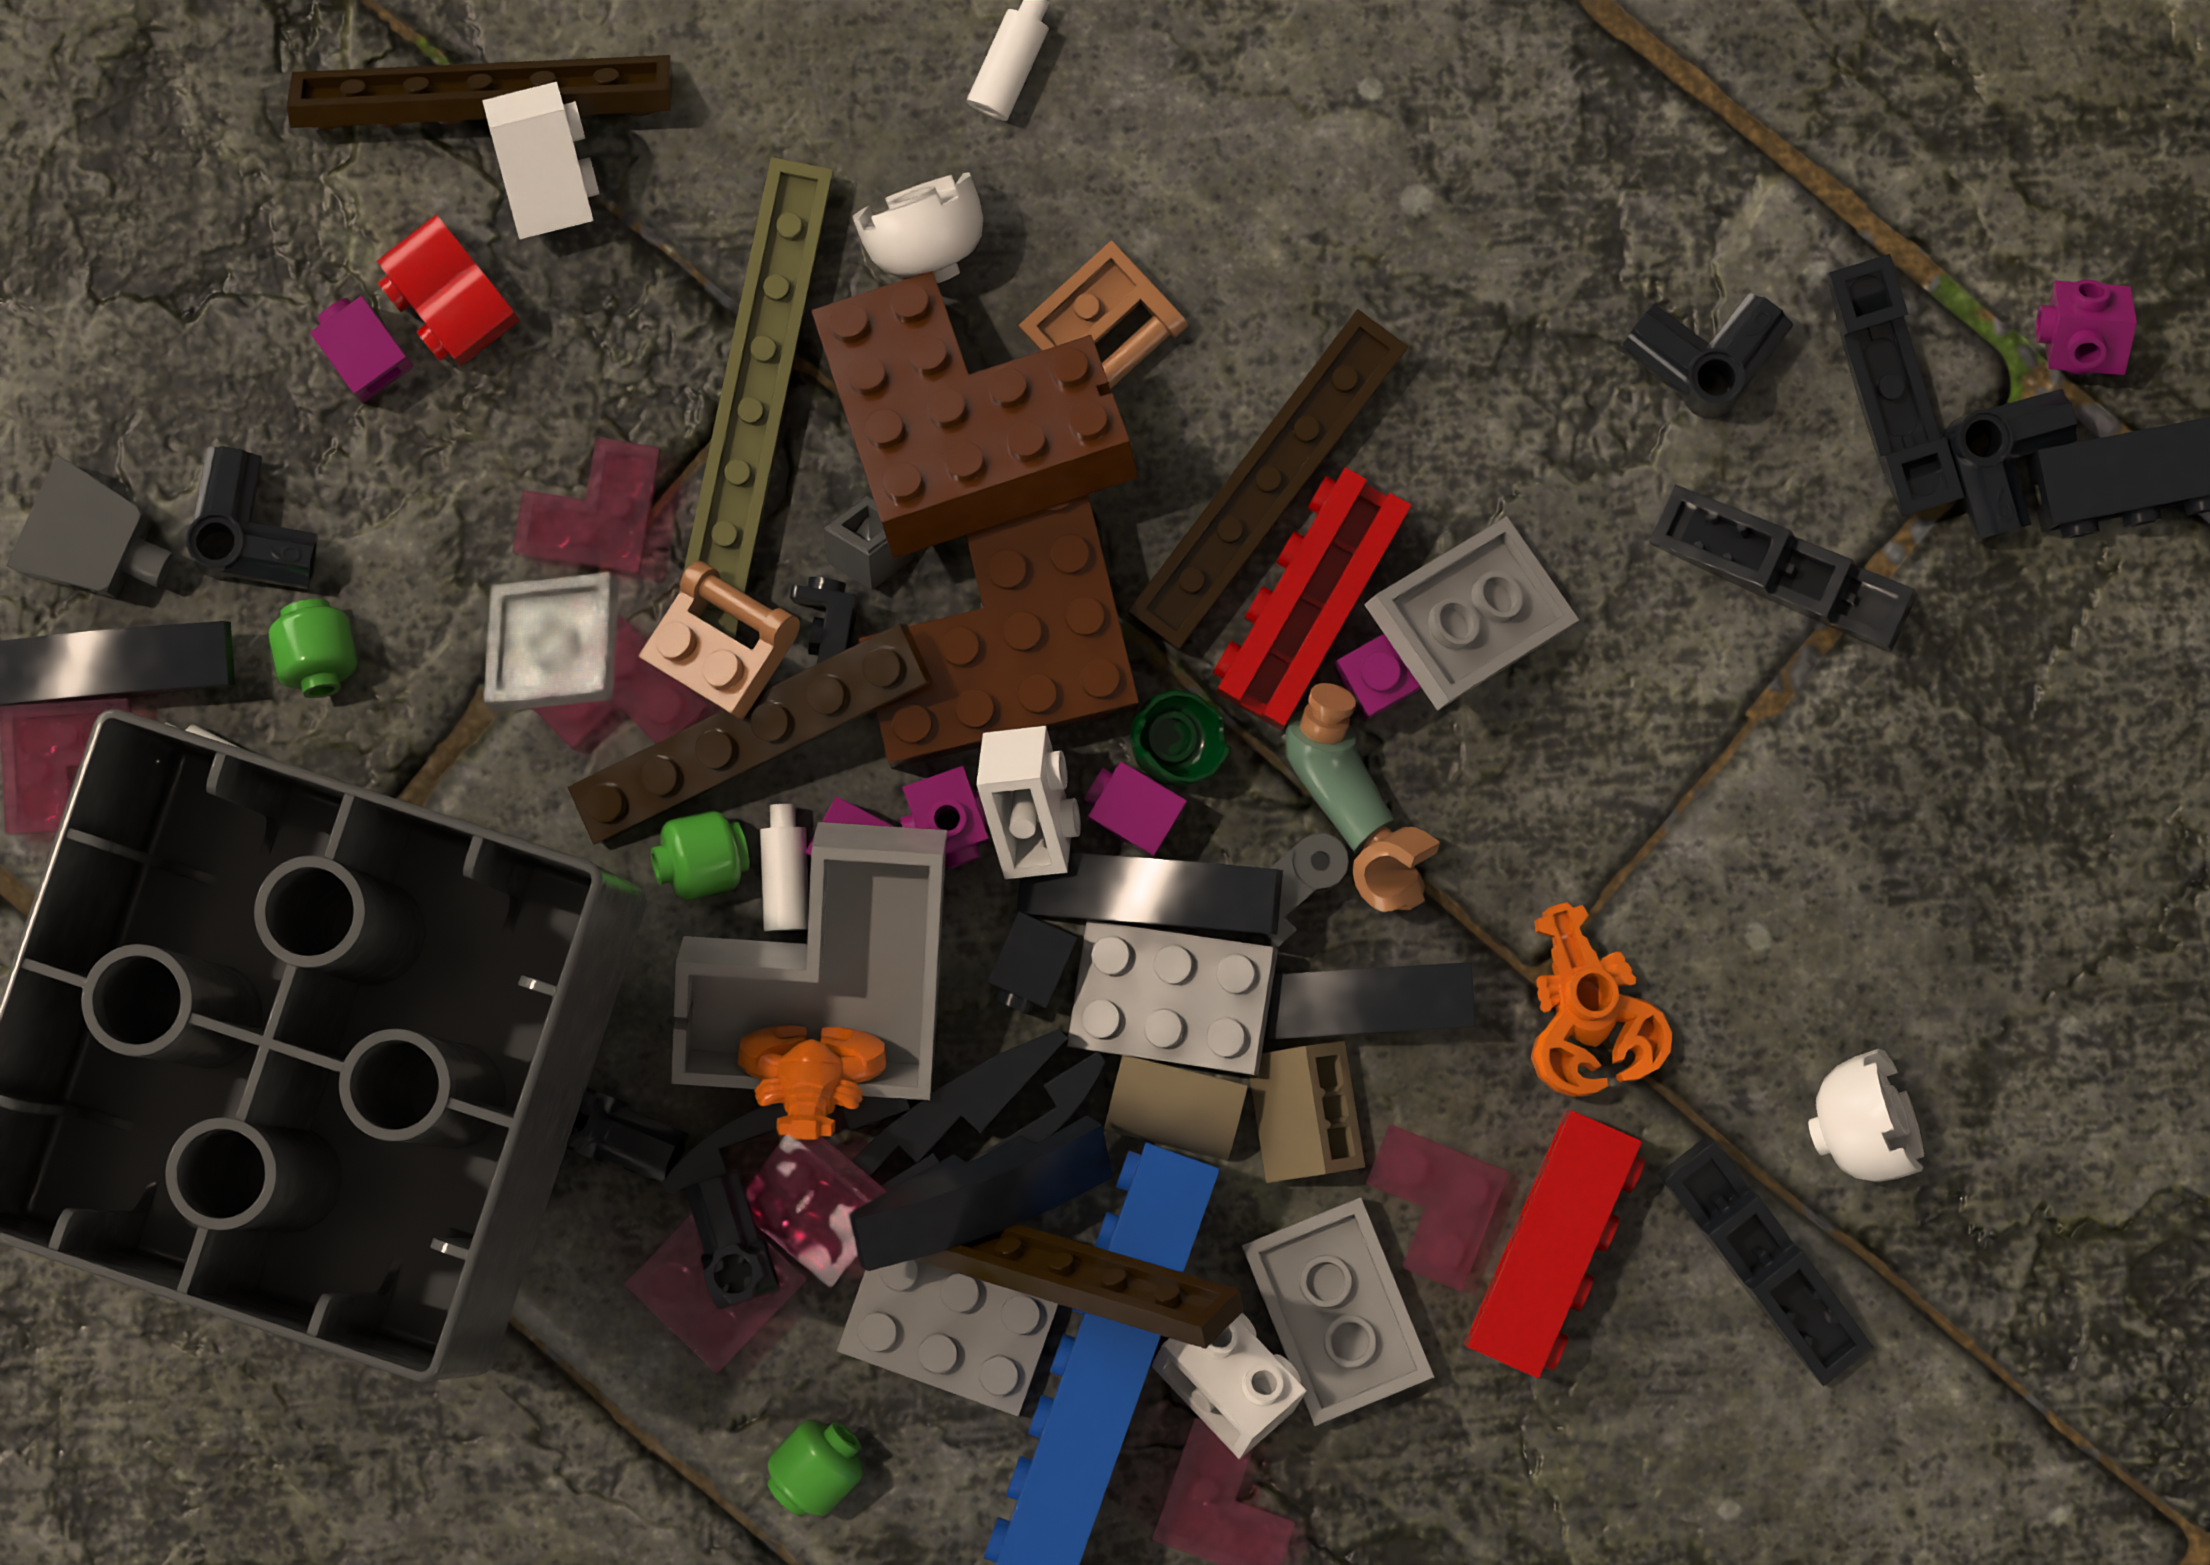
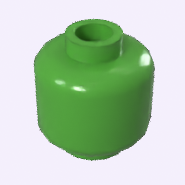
(312, 647)
(700, 855)
(815, 1468)

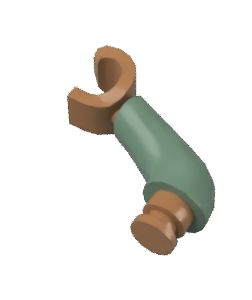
(1329, 766)

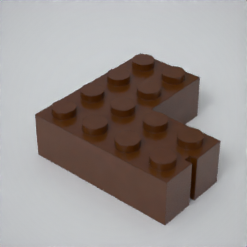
(961, 447)
(1035, 652)

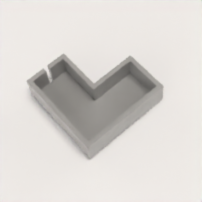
(864, 965)

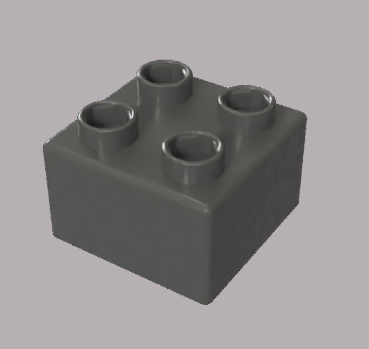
(299, 1048)

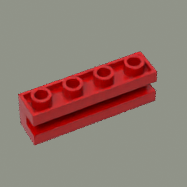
(1311, 599)
(1553, 1244)

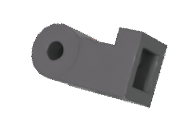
(1307, 868)

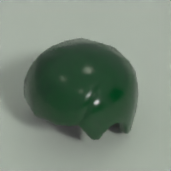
(1179, 738)

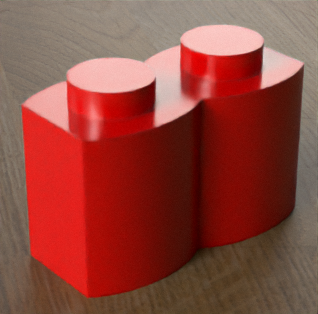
(446, 291)

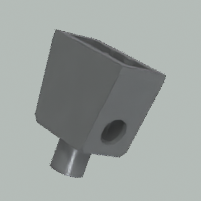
(87, 536)

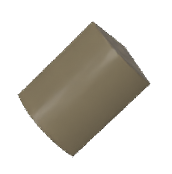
(1175, 1107)
(1306, 1112)

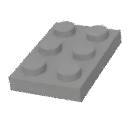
(1471, 612)
(1172, 997)
(1337, 1310)
(949, 1332)

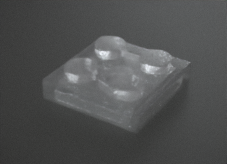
(551, 642)

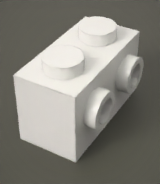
(539, 160)
(1026, 802)
(1233, 1384)

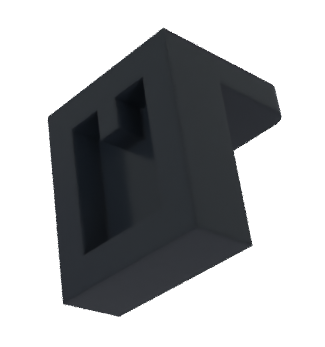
(835, 631)

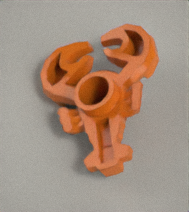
(1588, 1009)
(810, 1073)

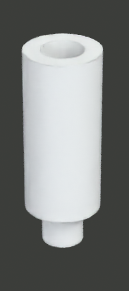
(1009, 60)
(784, 872)

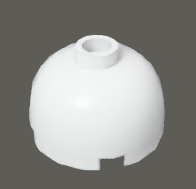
(924, 228)
(1867, 1121)

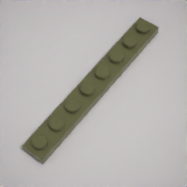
(758, 376)

